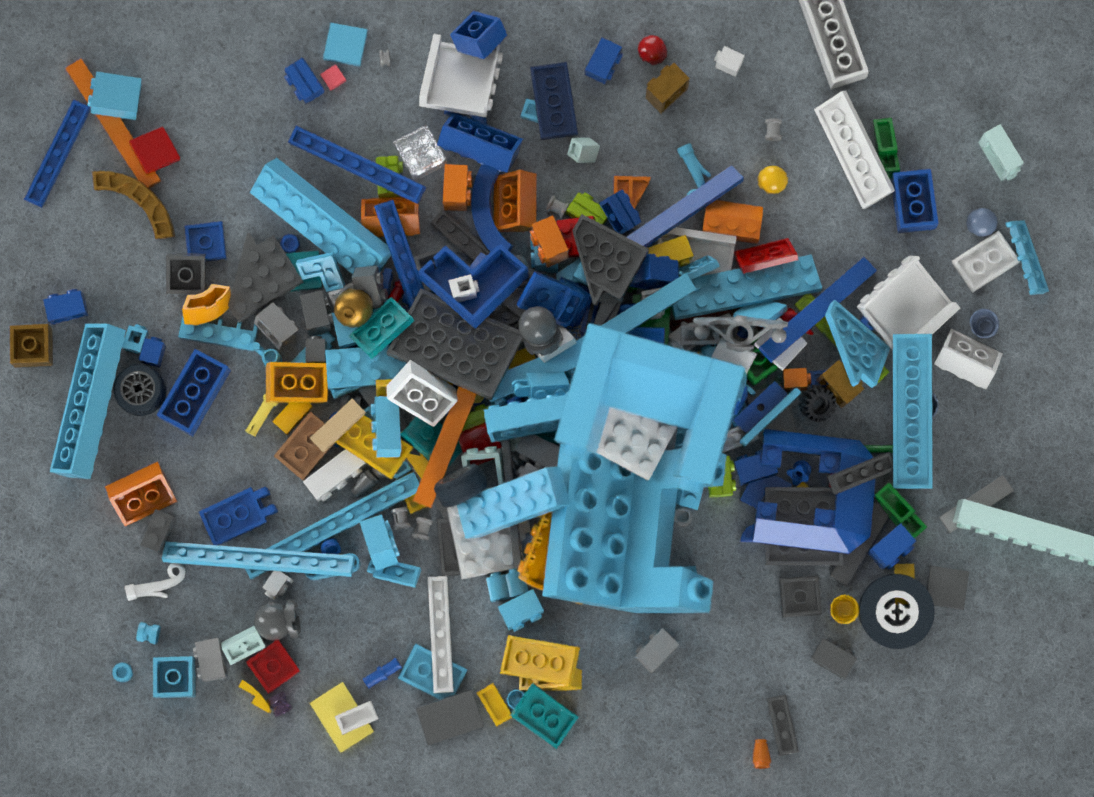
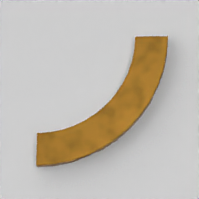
(141, 195)

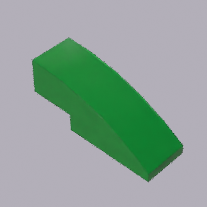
(886, 145)
(899, 510)

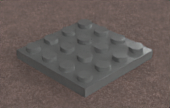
(799, 506)

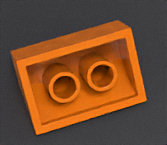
(515, 201)
(407, 211)
(734, 220)
(140, 494)

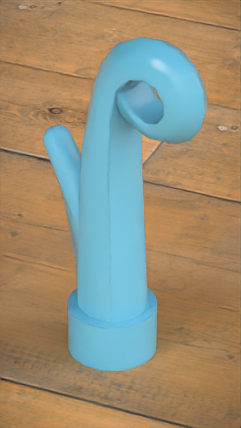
(694, 166)

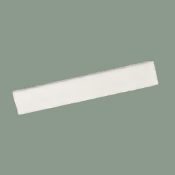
(440, 634)

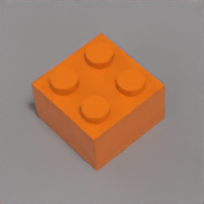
(455, 190)
(550, 242)

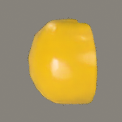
(772, 179)
(844, 609)

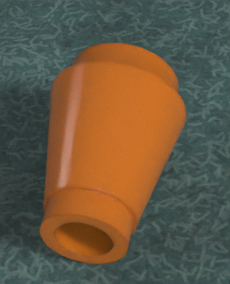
(761, 755)

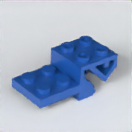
(562, 297)

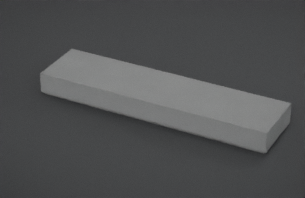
(987, 496)

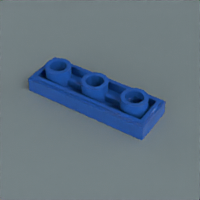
(768, 399)

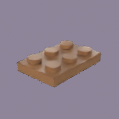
(299, 451)

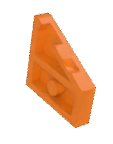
(633, 186)

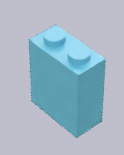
(115, 95)

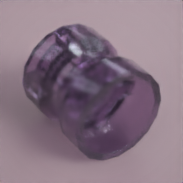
(282, 708)

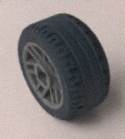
(144, 401)
(460, 485)

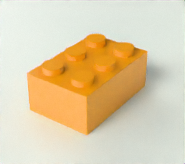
(296, 382)

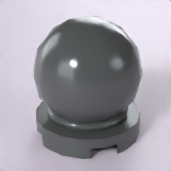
(540, 331)
(275, 620)

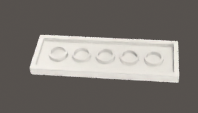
(854, 149)

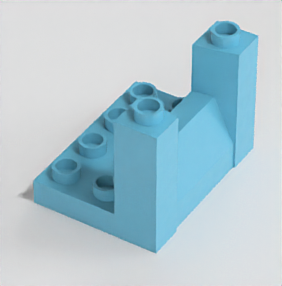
(657, 385)
(618, 538)

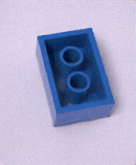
(914, 201)

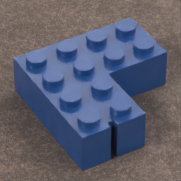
(496, 277)

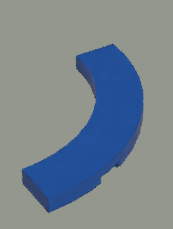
(482, 208)

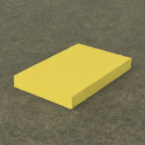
(332, 704)

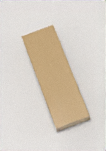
(337, 425)

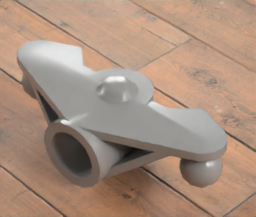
(750, 323)

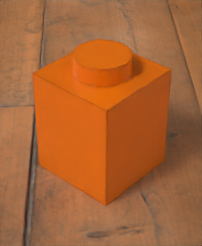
(796, 378)

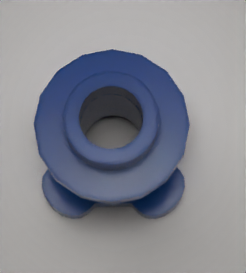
(800, 472)

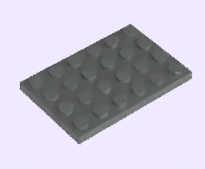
(453, 348)

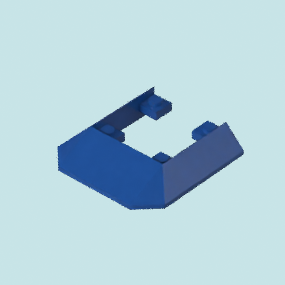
(832, 530)

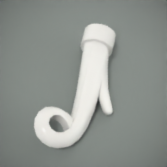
(154, 588)

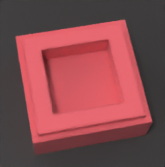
(333, 77)

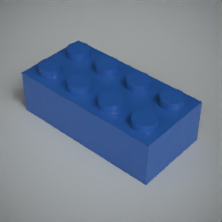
(479, 142)
(193, 392)

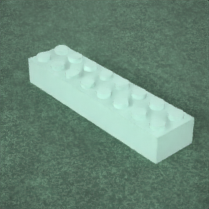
(1024, 531)

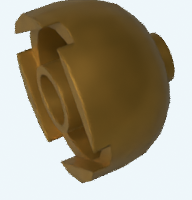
(353, 308)

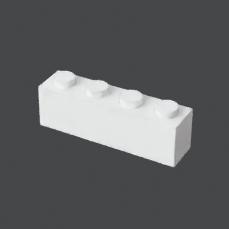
(334, 475)

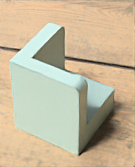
(583, 150)

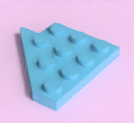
(858, 346)

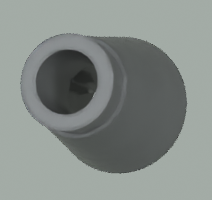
(364, 483)

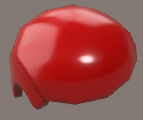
(652, 49)

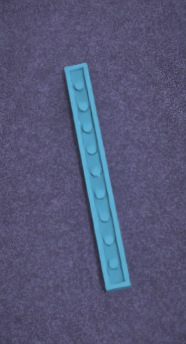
(346, 518)
(258, 559)

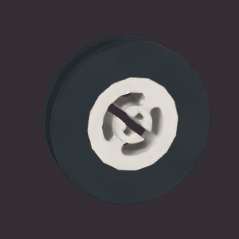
(920, 611)

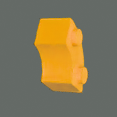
(206, 305)

